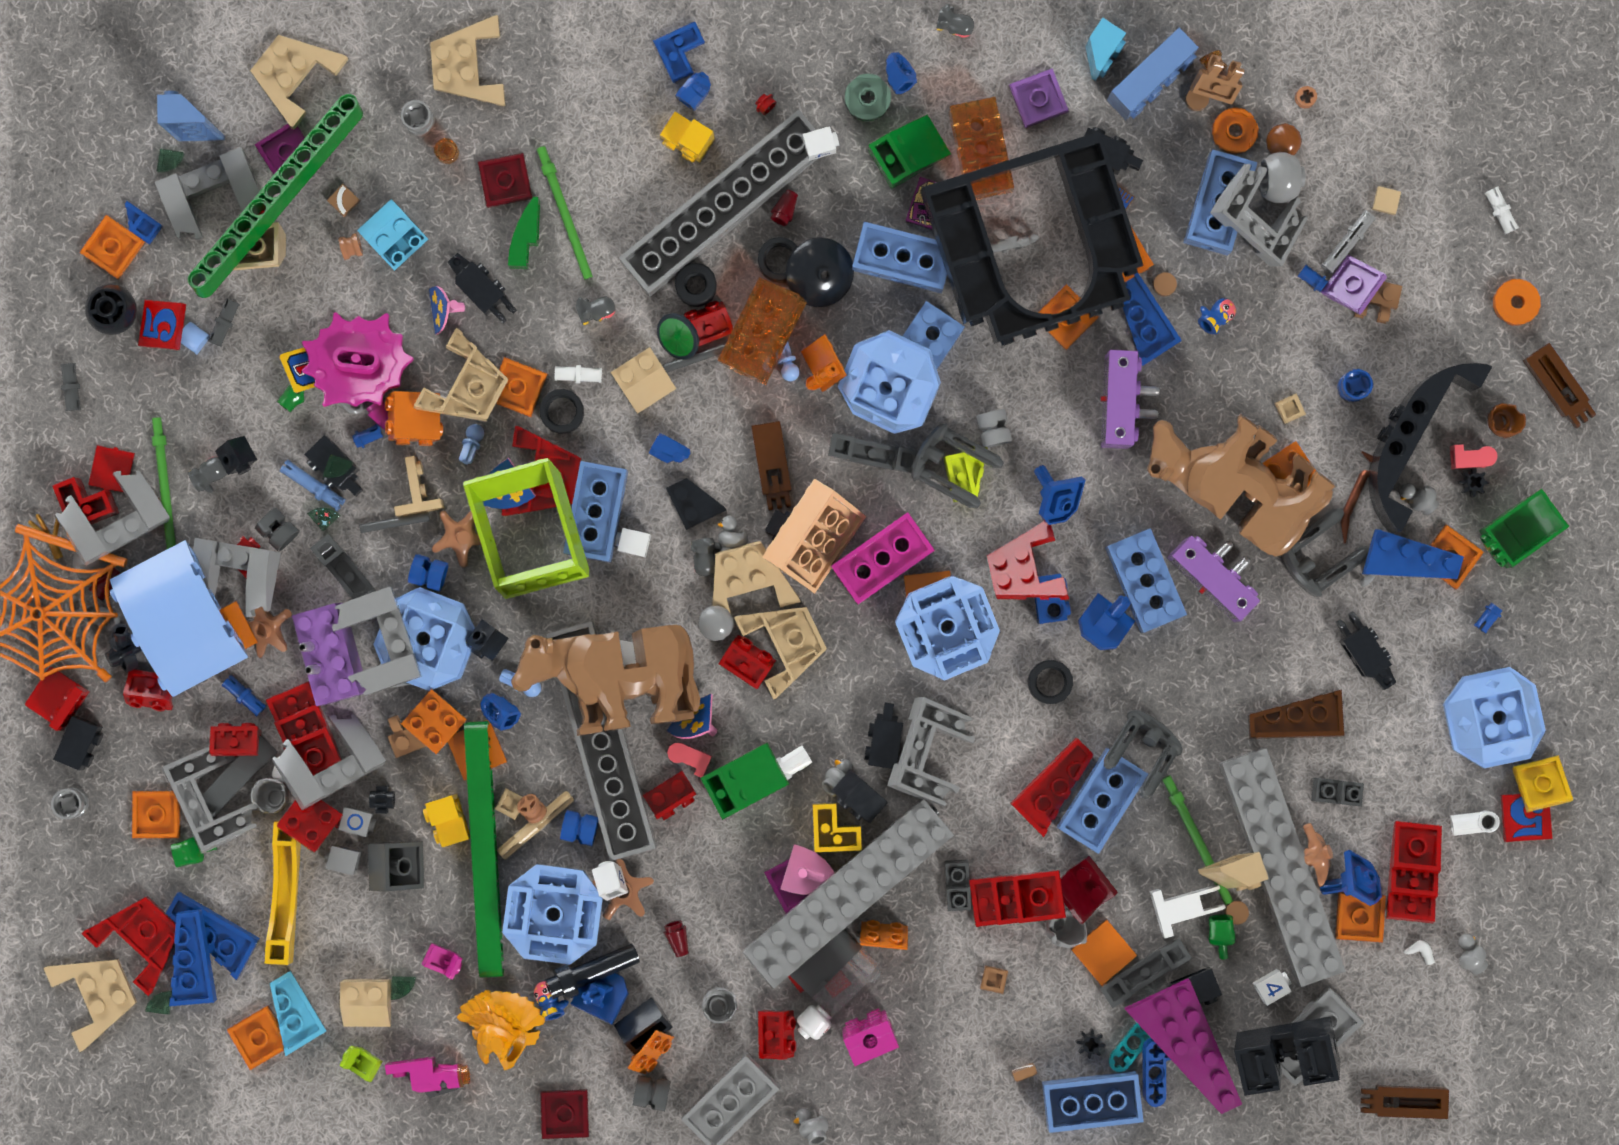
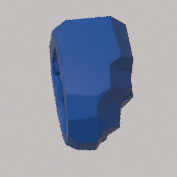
(900, 73)
(694, 90)
(669, 450)
(499, 711)

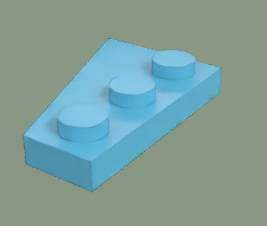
(294, 1013)

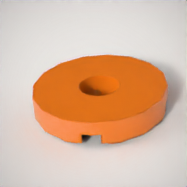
(1225, 140)
(1510, 314)

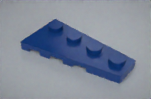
(1148, 323)
(1408, 558)
(226, 940)
(192, 972)

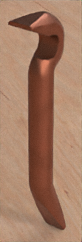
(1353, 498)

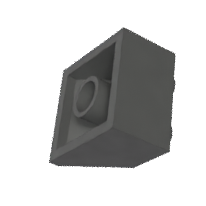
(395, 866)

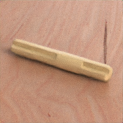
(531, 830)

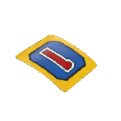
(293, 364)

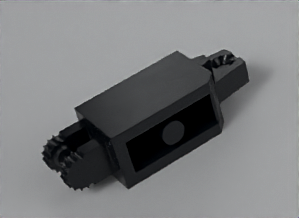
(478, 287)
(1366, 652)

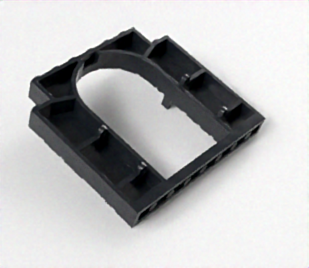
(1100, 225)

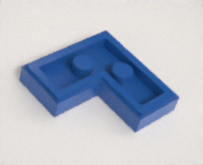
(673, 48)

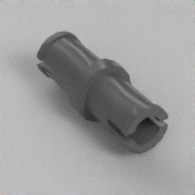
(223, 322)
(70, 387)

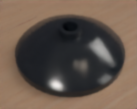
(808, 263)

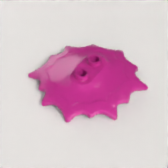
(361, 345)

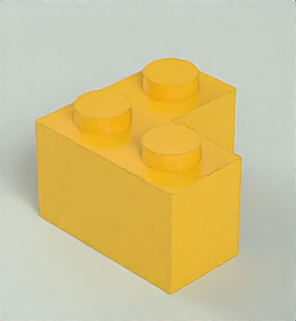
(689, 137)
(448, 819)
(829, 836)

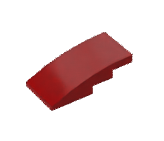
(304, 727)
(1414, 872)
(1017, 898)

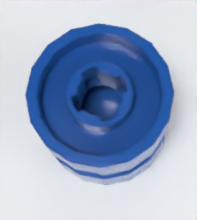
(1355, 385)
(428, 572)
(579, 828)

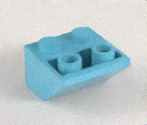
(1103, 45)
(392, 234)

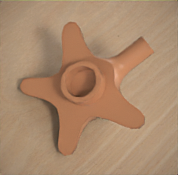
(458, 536)
(268, 630)
(1317, 853)
(631, 898)

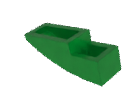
(525, 235)

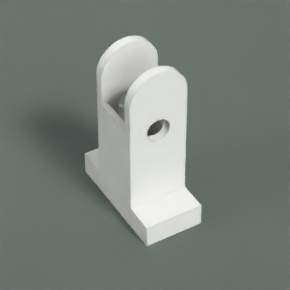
(1180, 908)

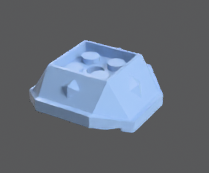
(903, 365)
(448, 627)
(950, 651)
(1471, 722)
(528, 921)

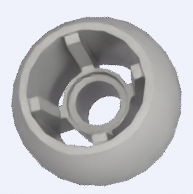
(1282, 178)

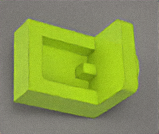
(361, 1062)

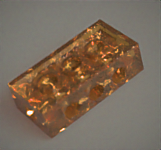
(991, 136)
(759, 317)

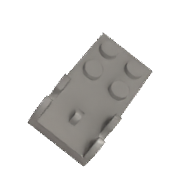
(1343, 1019)
(731, 1101)

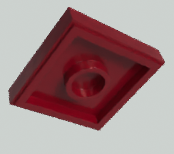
(505, 180)
(564, 1114)

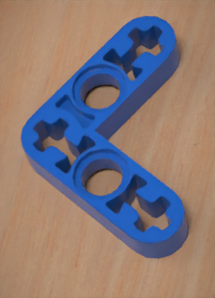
(1148, 1061)

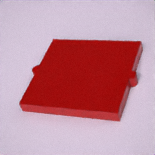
(106, 463)

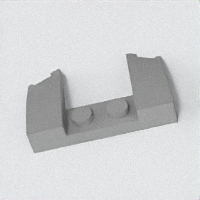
(177, 190)
(1232, 210)
(93, 545)
(259, 564)
(403, 663)
(908, 773)
(310, 789)
(205, 830)

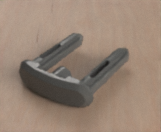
(929, 451)
(1299, 570)
(1156, 732)

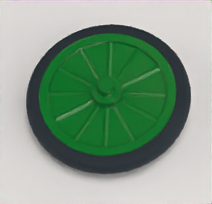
(677, 336)

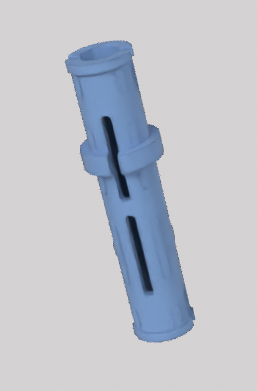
(320, 490)

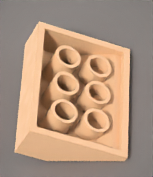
(814, 535)

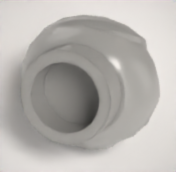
(1421, 500)
(728, 538)
(835, 774)
(1474, 956)
(811, 1129)

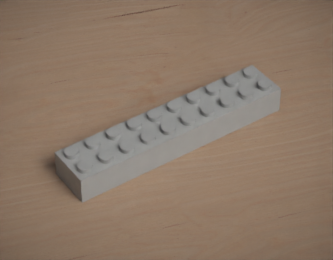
(720, 205)
(610, 776)
(1290, 883)
(847, 893)

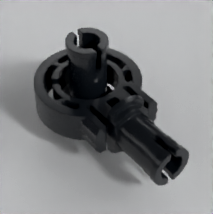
(122, 649)

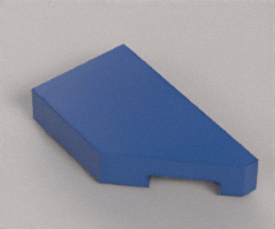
(141, 223)

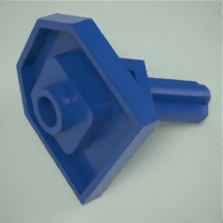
(1059, 497)
(1105, 623)
(1358, 880)
(602, 998)

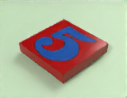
(162, 325)
(1524, 825)

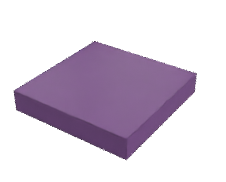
(1038, 98)
(1354, 284)

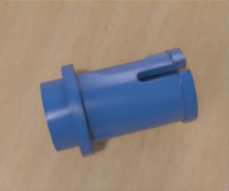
(1313, 278)
(367, 436)
(1489, 616)

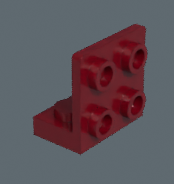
(1085, 889)

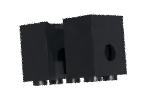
(1263, 1050)

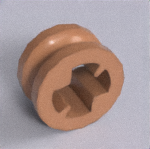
(1311, 101)

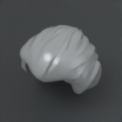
(1066, 931)

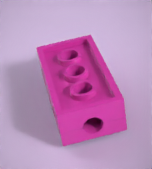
(882, 542)
(866, 1048)

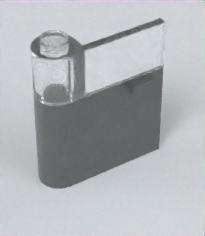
(837, 972)

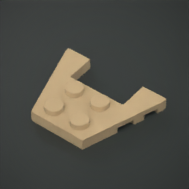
(457, 63)
(284, 68)
(474, 389)
(745, 570)
(794, 638)
(103, 990)

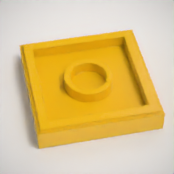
(1542, 783)

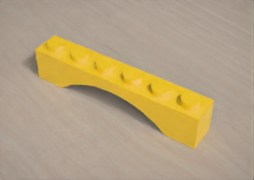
(282, 921)

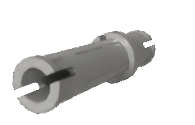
(1364, 221)

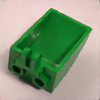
(1522, 529)

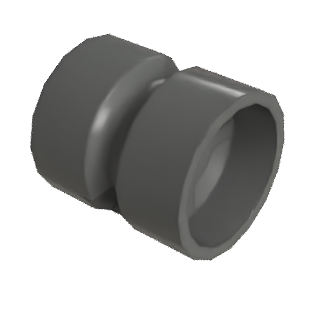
(282, 535)
(651, 1093)

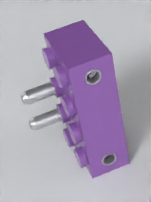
(1120, 399)
(1213, 579)
(328, 655)

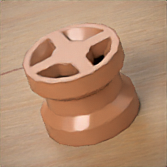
(350, 246)
(531, 808)

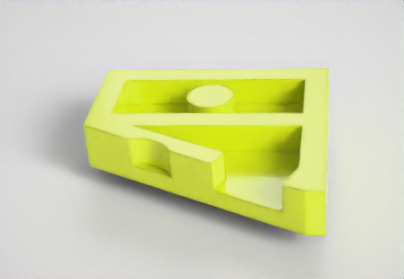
(964, 471)

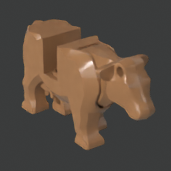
(1222, 472)
(596, 675)

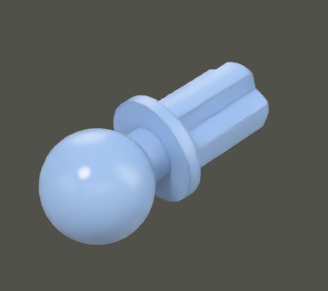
(789, 370)
(470, 444)
(506, 677)

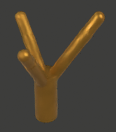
(55, 550)

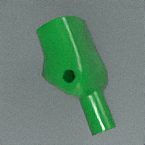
(290, 399)
(187, 853)
(1222, 933)

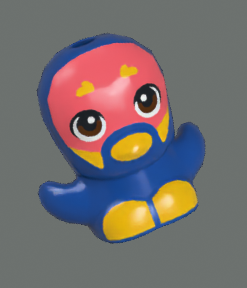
(1220, 314)
(550, 1008)

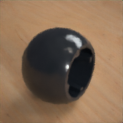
(95, 309)

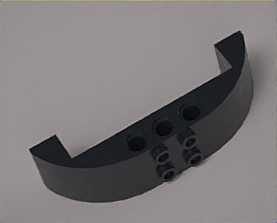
(1387, 466)

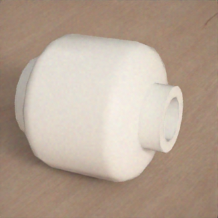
(813, 1022)

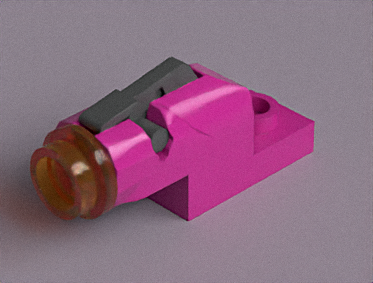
(429, 1078)

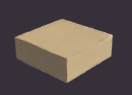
(1386, 200)
(1290, 408)
(508, 803)

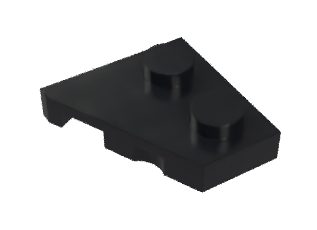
(693, 503)

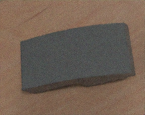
(1337, 792)
(957, 885)

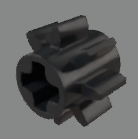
(1467, 481)
(382, 799)
(1086, 1038)

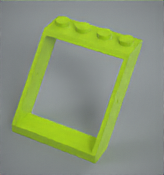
(516, 480)

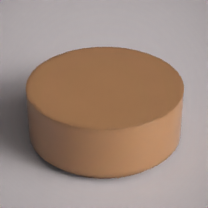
(1195, 101)
(1164, 284)
(1238, 911)

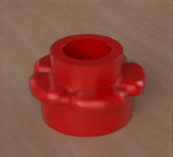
(764, 103)

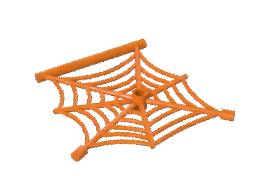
(45, 613)

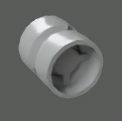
(417, 117)
(994, 428)
(70, 803)

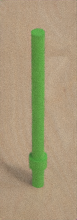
(549, 170)
(159, 443)
(1177, 799)

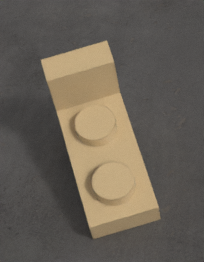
(418, 492)

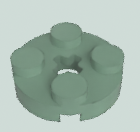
(858, 88)

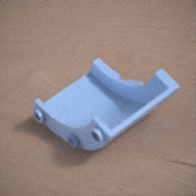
(176, 619)

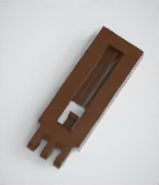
(1554, 377)
(772, 456)
(1413, 1101)

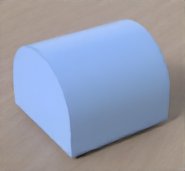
(194, 337)

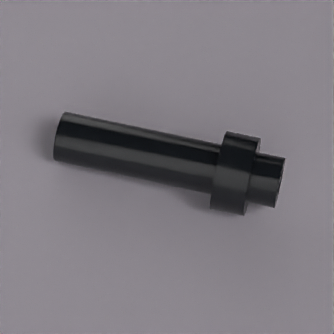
(568, 981)

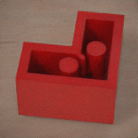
(95, 507)

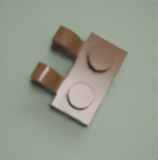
(1217, 86)
(1387, 298)
(402, 740)

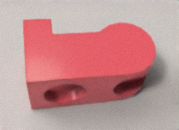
(1470, 459)
(683, 753)

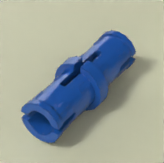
(244, 695)

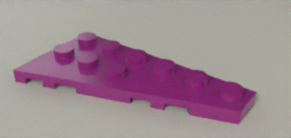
(1182, 1031)

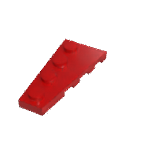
(1052, 786)

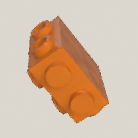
(408, 423)

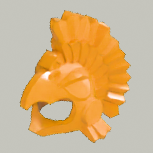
(500, 1022)

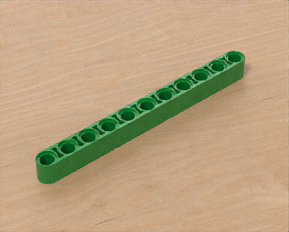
(272, 205)
(484, 850)

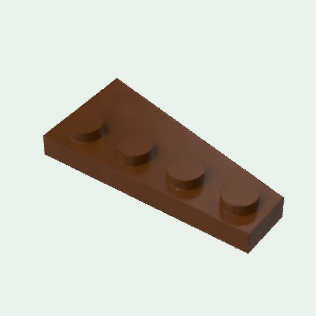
(1301, 719)

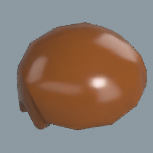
(1284, 139)
(1514, 420)

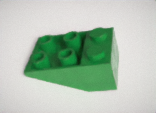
(908, 151)
(744, 781)

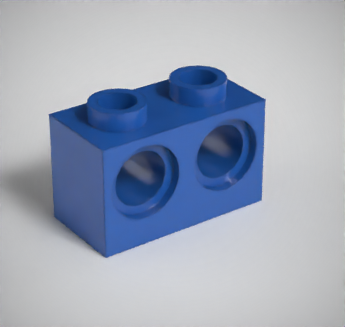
(1042, 605)

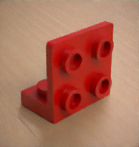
(57, 699)
(310, 825)

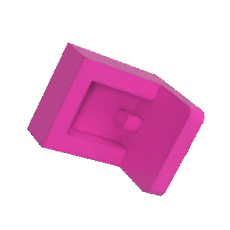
(442, 961)

